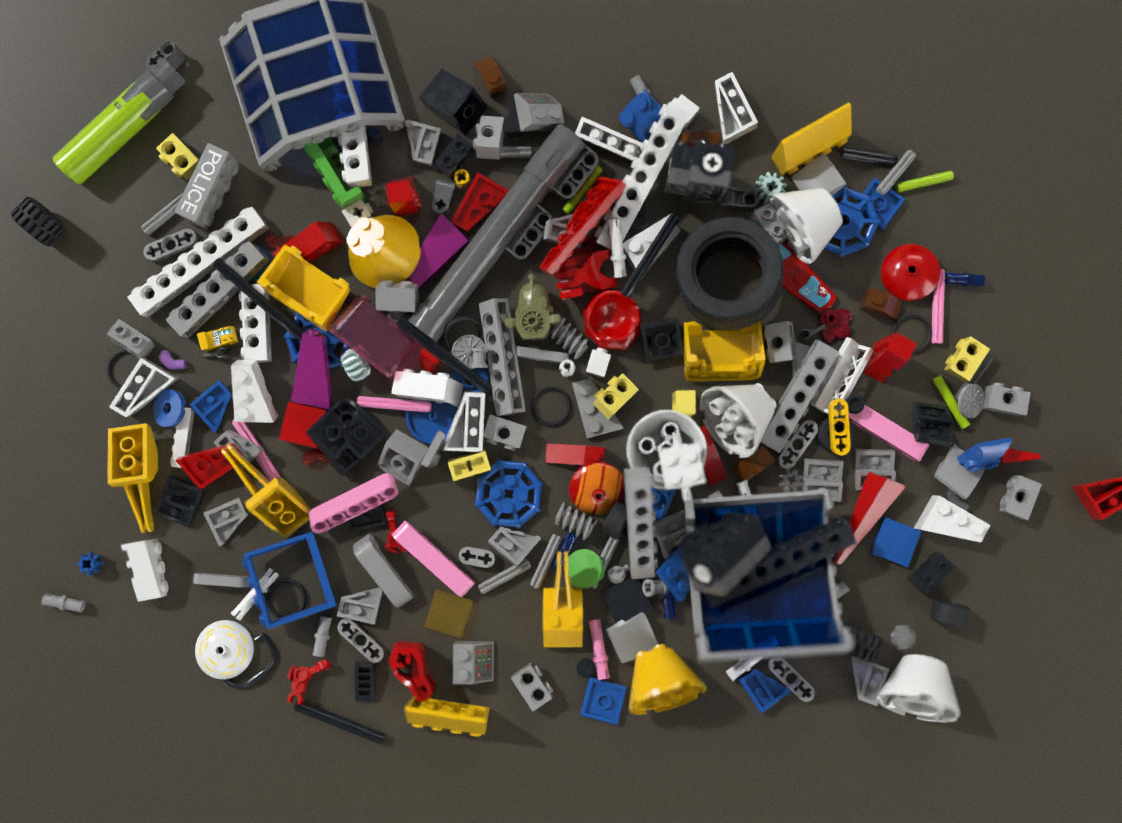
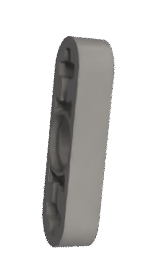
(163, 242)
(541, 355)
(809, 435)
(220, 580)
(368, 654)
(804, 684)

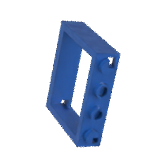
(254, 582)

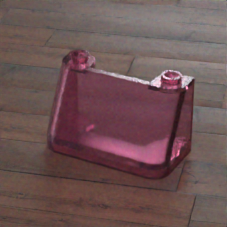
(373, 335)

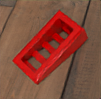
(429, 362)
(1013, 455)

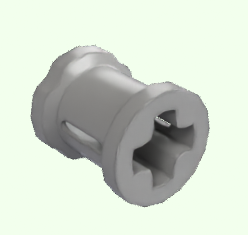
(479, 357)
(654, 587)

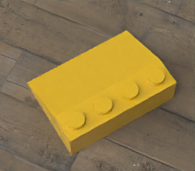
(813, 140)
(448, 715)

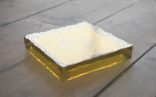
(448, 613)

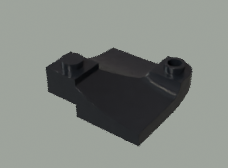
(345, 435)

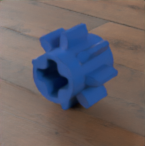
(84, 563)

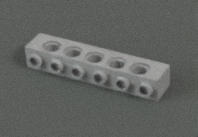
(214, 301)
(502, 357)
(797, 384)
(636, 480)

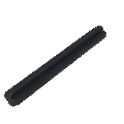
(650, 255)
(340, 722)

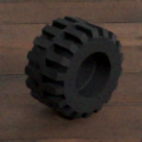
(38, 221)
(865, 644)

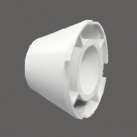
(810, 219)
(920, 688)

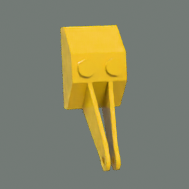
(134, 462)
(275, 504)
(562, 612)

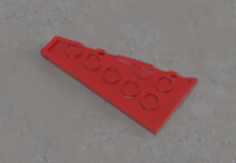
(583, 220)

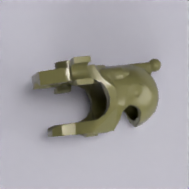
(533, 312)

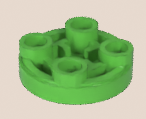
(585, 568)

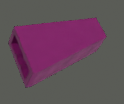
(437, 251)
(312, 375)

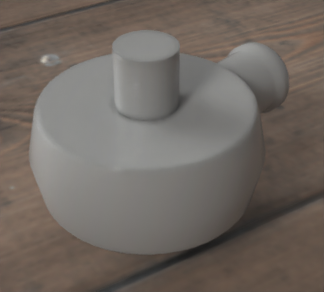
(617, 574)

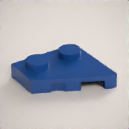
(213, 404)
(674, 575)
(762, 689)

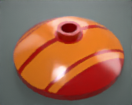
(593, 480)

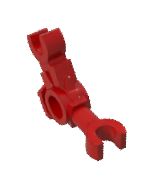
(391, 542)
(300, 678)

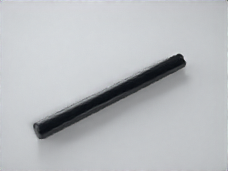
(258, 298)
(444, 355)

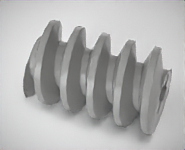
(569, 339)
(574, 521)

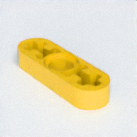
(842, 412)

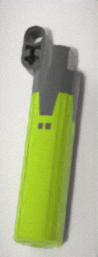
(123, 116)

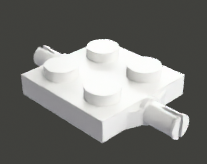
(681, 466)

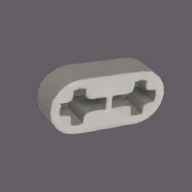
(475, 561)

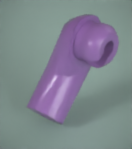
(166, 359)

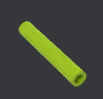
(924, 181)
(572, 202)
(950, 401)

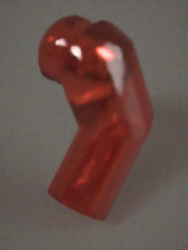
(276, 242)
(312, 455)

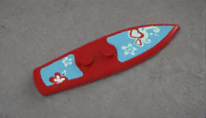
(803, 282)

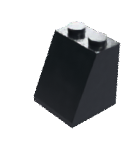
(453, 101)

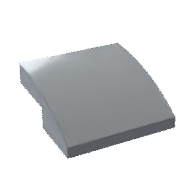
(819, 174)
(874, 461)
(823, 475)
(955, 475)
(632, 637)

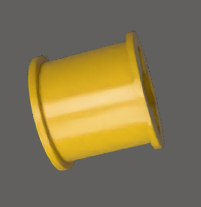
(462, 183)

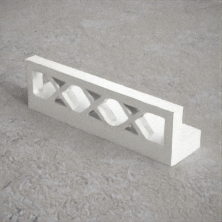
(839, 375)

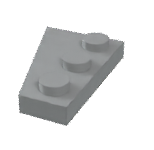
(593, 420)

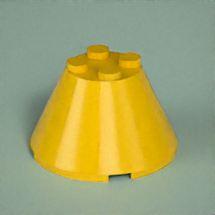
(383, 249)
(662, 681)

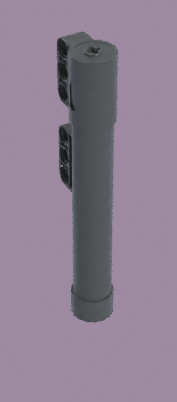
(508, 226)

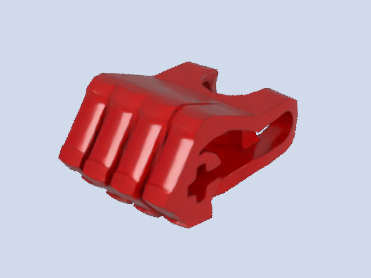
(583, 275)
(420, 674)

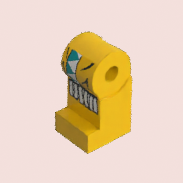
(218, 338)

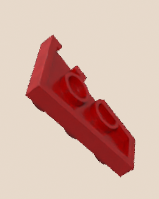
(478, 201)
(206, 465)

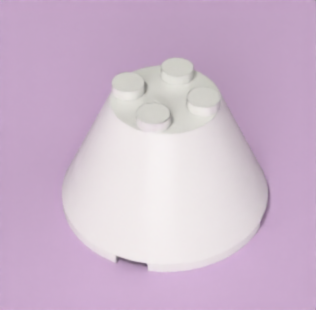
(737, 416)
(654, 434)

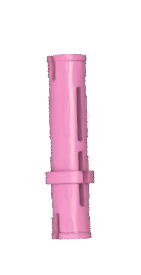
(599, 649)

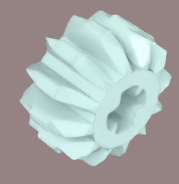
(765, 181)
(355, 365)

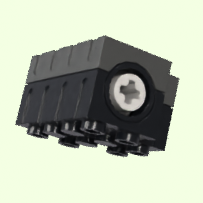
(700, 171)
(723, 552)

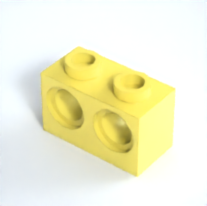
(180, 156)
(969, 362)
(616, 397)
(684, 402)
(468, 465)

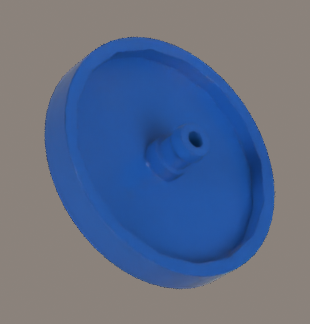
(427, 424)

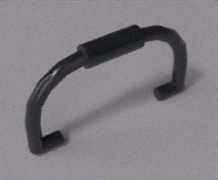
(263, 672)

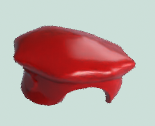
(612, 319)

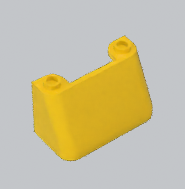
(304, 287)
(723, 353)

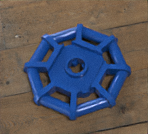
(856, 222)
(332, 341)
(508, 505)

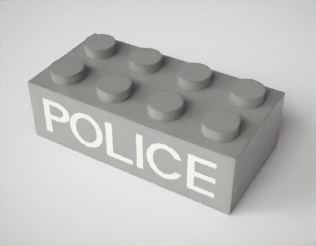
(207, 186)

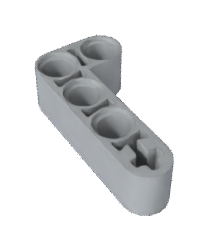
(381, 571)

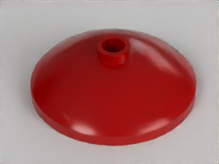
(909, 285)

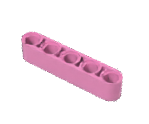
(889, 433)
(353, 503)
(433, 558)

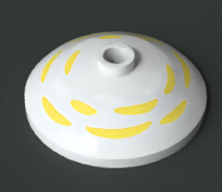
(237, 648)

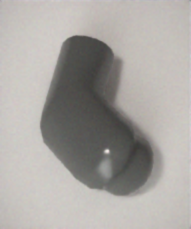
(954, 498)

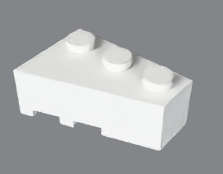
(734, 111)
(638, 245)
(141, 387)
(427, 387)
(250, 394)
(467, 425)
(948, 519)
(147, 569)

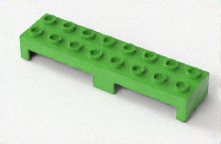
(333, 180)

